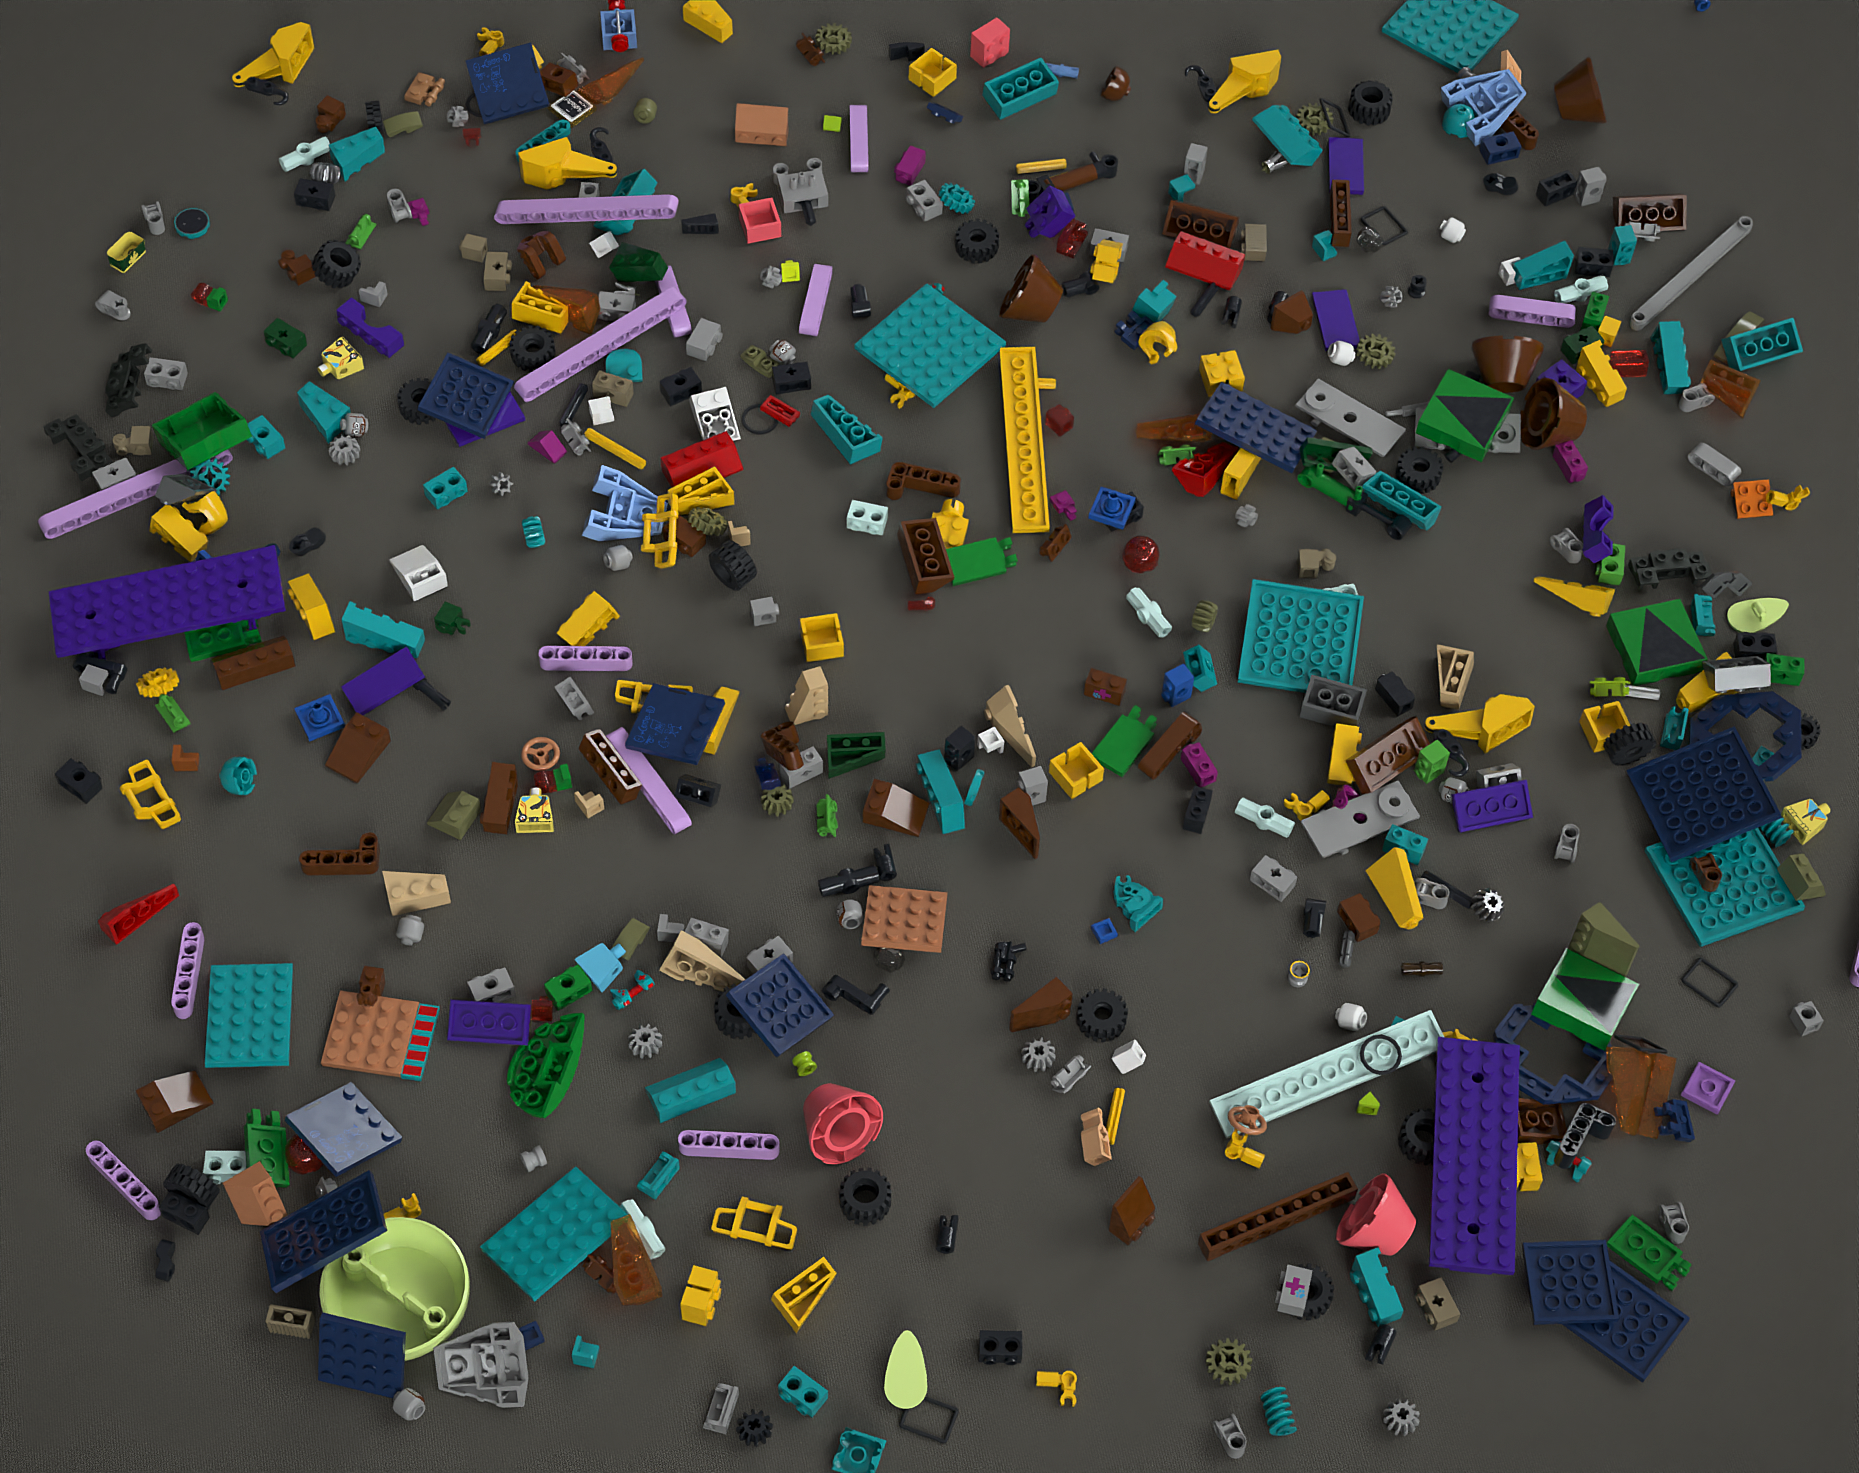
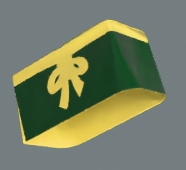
(121, 247)

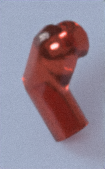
(927, 604)

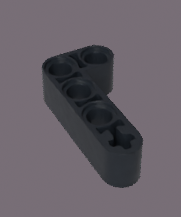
(1586, 1121)

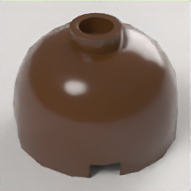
(1116, 85)

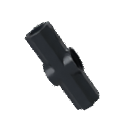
(488, 328)
(848, 881)

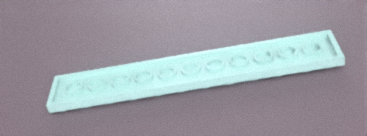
(1330, 1072)

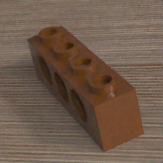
(1340, 213)
(610, 766)

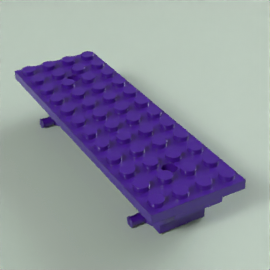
(166, 601)
(1475, 1157)

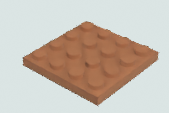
(904, 919)
(370, 1036)

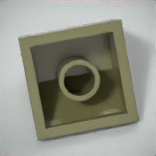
(455, 814)
(1801, 878)

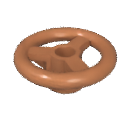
(541, 762)
(1247, 1116)

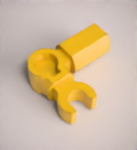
(493, 38)
(740, 194)
(903, 394)
(1790, 501)
(1305, 810)
(1236, 1150)
(410, 1209)
(1053, 1379)

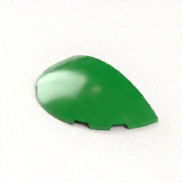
(546, 1066)

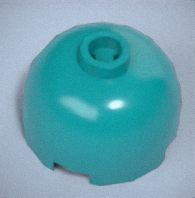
(1455, 119)
(237, 775)

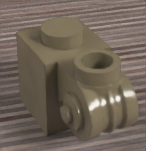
(139, 443)
(1310, 560)

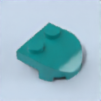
(625, 364)

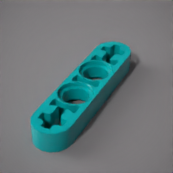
(540, 138)

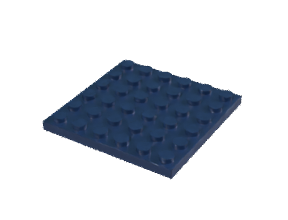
(1703, 794)

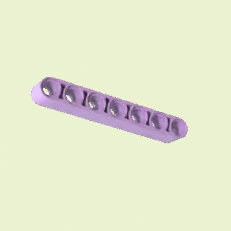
(652, 785)

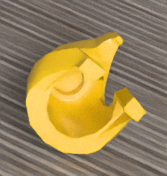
(1161, 333)
(213, 509)

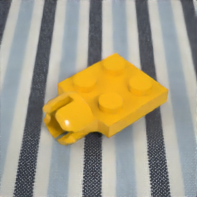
(951, 523)

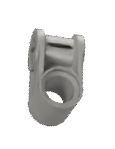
(398, 205)
(154, 218)
(113, 305)
(1695, 398)
(1567, 545)
(1567, 846)
(1430, 891)
(1674, 1218)
(1230, 1432)

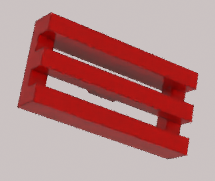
(778, 412)

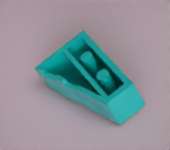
(1544, 267)
(322, 410)
(1375, 1288)

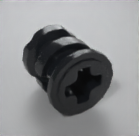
(1417, 289)

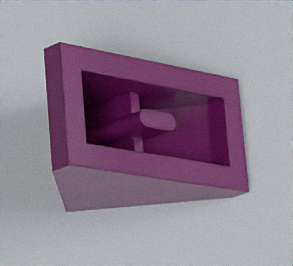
(548, 445)

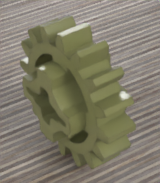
(833, 38)
(1314, 118)
(1375, 351)
(707, 521)
(1231, 1370)

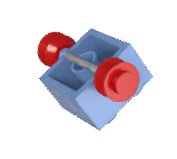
(618, 27)

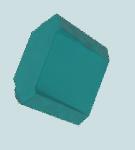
(858, 1452)

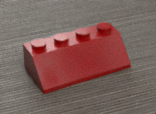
(1205, 260)
(695, 459)

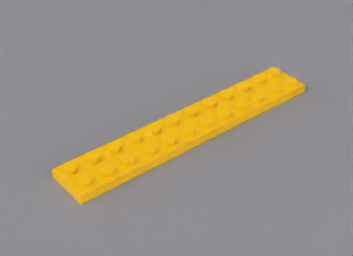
(1024, 440)

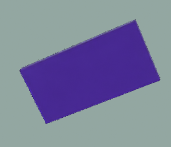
(1346, 162)
(1335, 317)
(508, 416)
(383, 681)
(1492, 805)
(489, 1022)

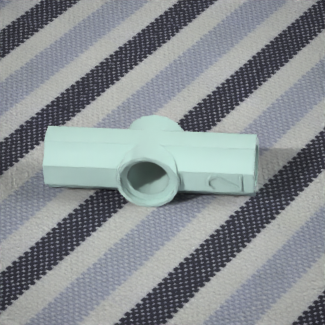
(304, 154)
(1581, 289)
(1149, 612)
(1255, 813)
(645, 1229)

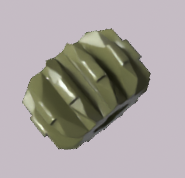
(1204, 616)
(777, 800)

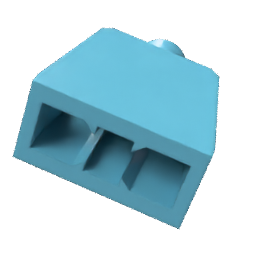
(601, 964)

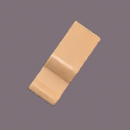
(1095, 1138)

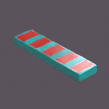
(420, 1042)

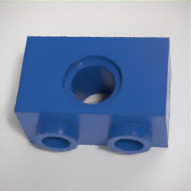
(1177, 685)

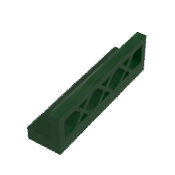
(1327, 449)

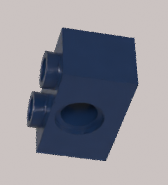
(1500, 148)

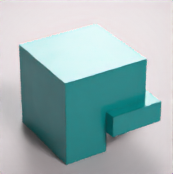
(1155, 304)

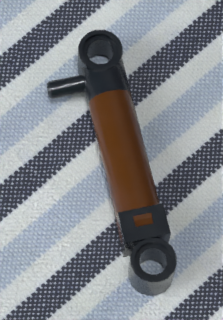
(1098, 169)

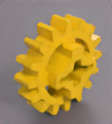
(157, 682)

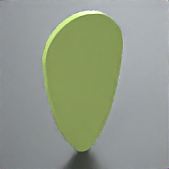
(1756, 614)
(906, 1373)

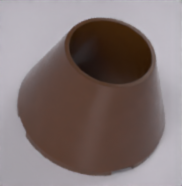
(1580, 94)
(1032, 294)
(1506, 362)
(1551, 415)

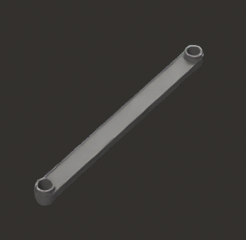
(1691, 273)

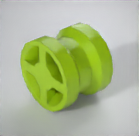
(804, 1063)

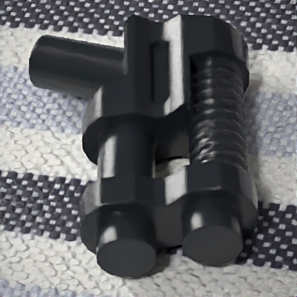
(1005, 953)

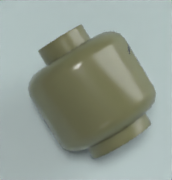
(645, 110)

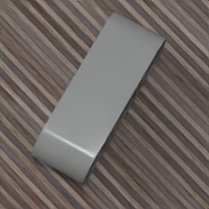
(1714, 464)

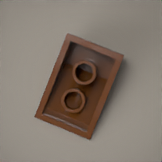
(358, 747)
(894, 808)
(1019, 817)
(1043, 1007)
(173, 1099)
(1540, 1122)
(1132, 1212)

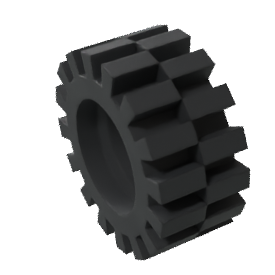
(374, 115)
(1813, 730)

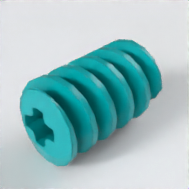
(1777, 832)
(1276, 1412)

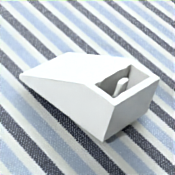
(714, 413)
(419, 572)

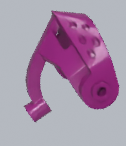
(1341, 800)

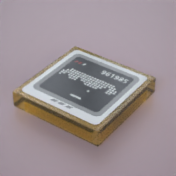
(572, 108)

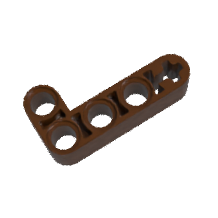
(1524, 131)
(921, 478)
(781, 745)
(1169, 745)
(310, 859)

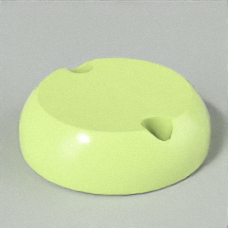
(402, 1283)

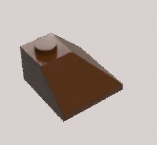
(1292, 314)

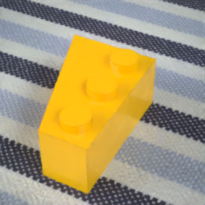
(539, 310)
(703, 490)
(587, 620)

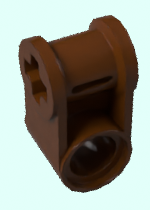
(1705, 870)

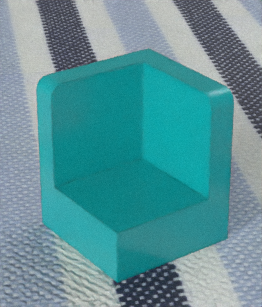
(1179, 186)
(1322, 245)
(584, 1353)

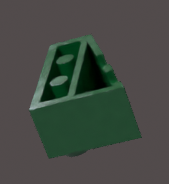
(637, 264)
(853, 751)

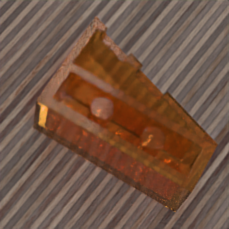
(1730, 386)

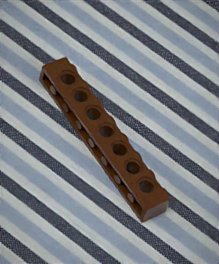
(1277, 1216)

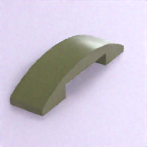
(1746, 323)

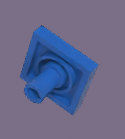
(1112, 508)
(319, 717)

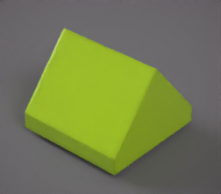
(832, 123)
(1368, 1105)

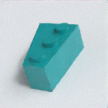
(356, 151)

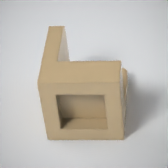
(740, 535)
(589, 803)

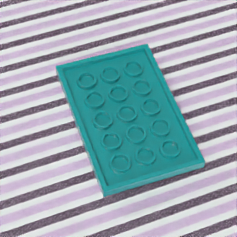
(249, 1015)
(553, 1233)

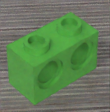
(1611, 569)
(1431, 762)

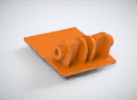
(1751, 498)

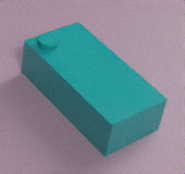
(1020, 88)
(1762, 345)

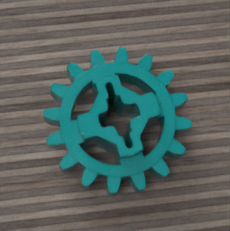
(956, 198)
(218, 476)

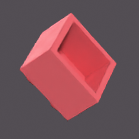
(990, 42)
(760, 220)

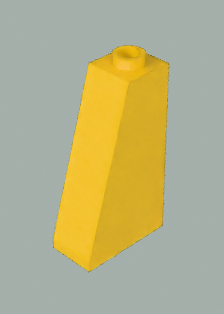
(1238, 473)
(1697, 692)
(1396, 887)

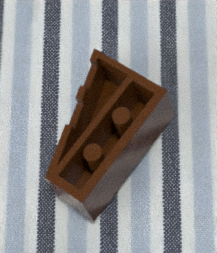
(499, 798)

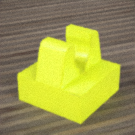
(790, 271)

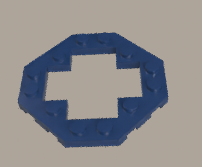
(1746, 704)
(1567, 1088)

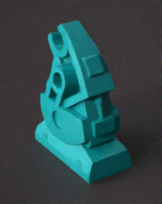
(1136, 901)

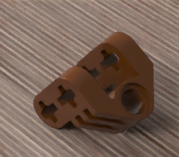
(535, 245)

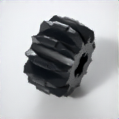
(757, 1434)

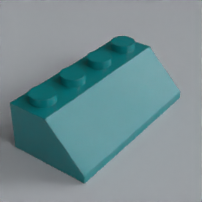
(1288, 135)
(634, 184)
(1402, 500)
(691, 1089)

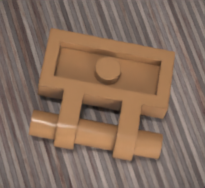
(420, 87)

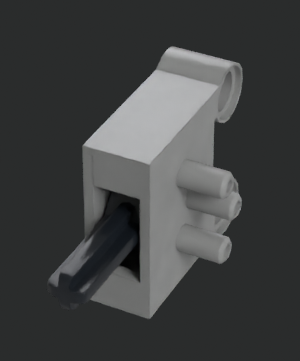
(802, 190)

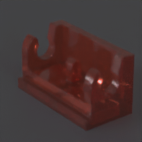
(1071, 238)
(1630, 363)

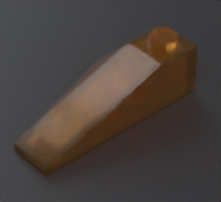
(610, 84)
(581, 304)
(1174, 429)
(1631, 1077)
(1657, 1094)
(632, 1269)

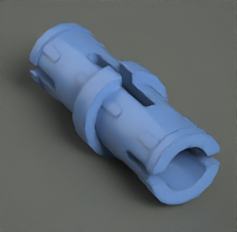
(1062, 70)

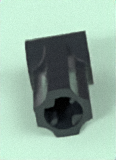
(1083, 284)
(860, 304)
(1313, 912)

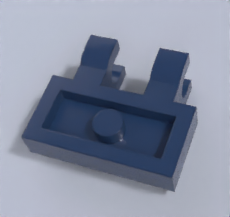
(1131, 335)
(1680, 1120)

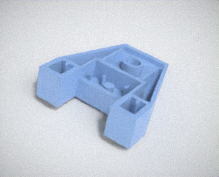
(1490, 96)
(624, 509)

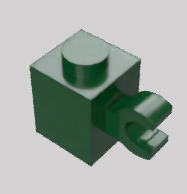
(450, 618)

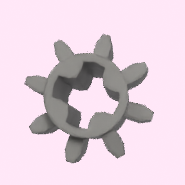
(457, 116)
(771, 276)
(1391, 296)
(496, 483)
(1246, 515)

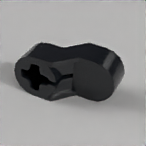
(1504, 185)
(308, 541)
(165, 1267)

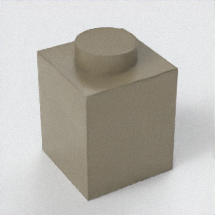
(473, 247)

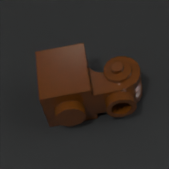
(330, 114)
(298, 268)
(371, 985)

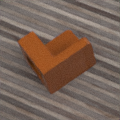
(184, 761)

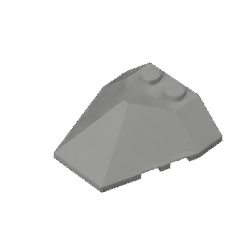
(485, 1365)

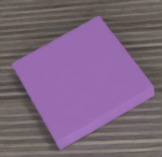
(1708, 1088)

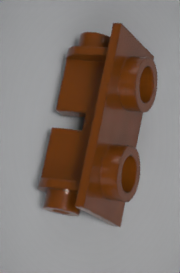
(807, 44)
(1059, 539)
(598, 1267)

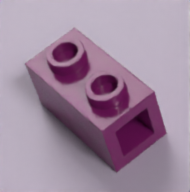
(910, 165)
(1570, 461)
(1199, 764)

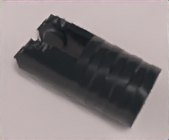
(1278, 297)
(1232, 310)
(885, 863)
(947, 1235)
(1382, 1341)

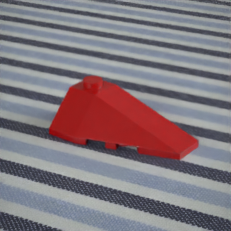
(1205, 469)
(130, 916)

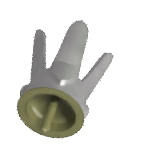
(1270, 164)
(628, 289)

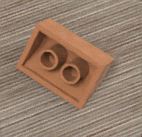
(761, 124)
(255, 1197)

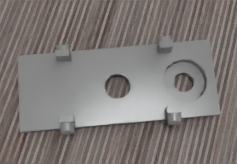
(1511, 426)
(1368, 430)
(1336, 830)

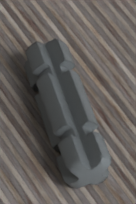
(1346, 949)

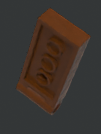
(1388, 755)

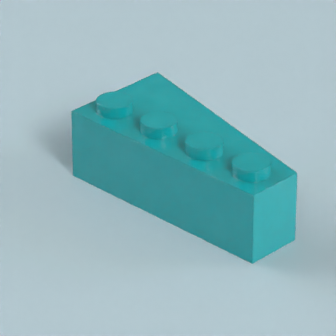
(1671, 357)
(844, 430)
(380, 632)
(941, 791)

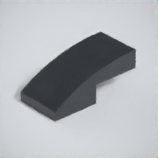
(911, 50)

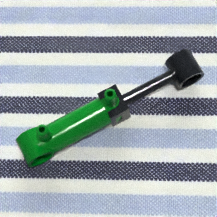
(1352, 500)

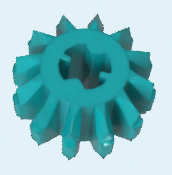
(533, 532)

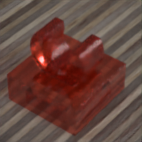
(472, 133)
(542, 1009)

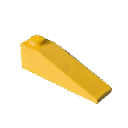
(1588, 598)
(730, 697)

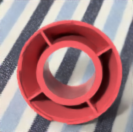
(840, 1122)
(1377, 1219)

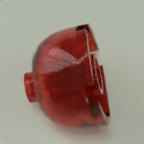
(1141, 554)
(301, 1157)

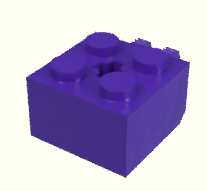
(1049, 213)
(1566, 377)

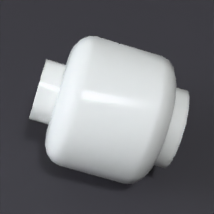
(1452, 230)
(1341, 353)
(1351, 1017)

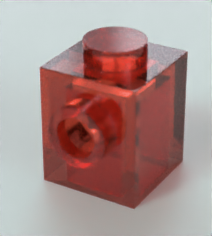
(1059, 420)

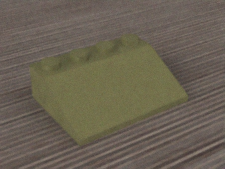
(1604, 940)

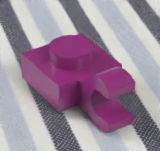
(419, 210)
(1064, 503)

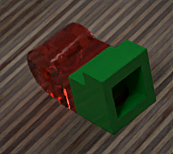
(210, 296)
(553, 780)

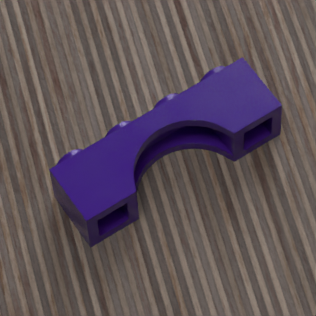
(384, 339)
(1596, 516)

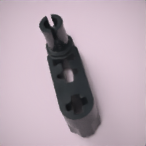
(115, 670)
(840, 987)

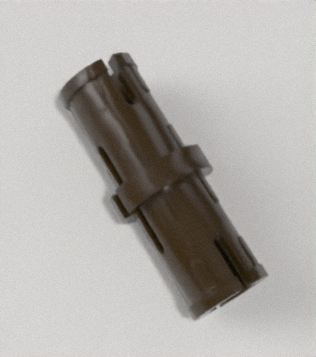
(1422, 968)

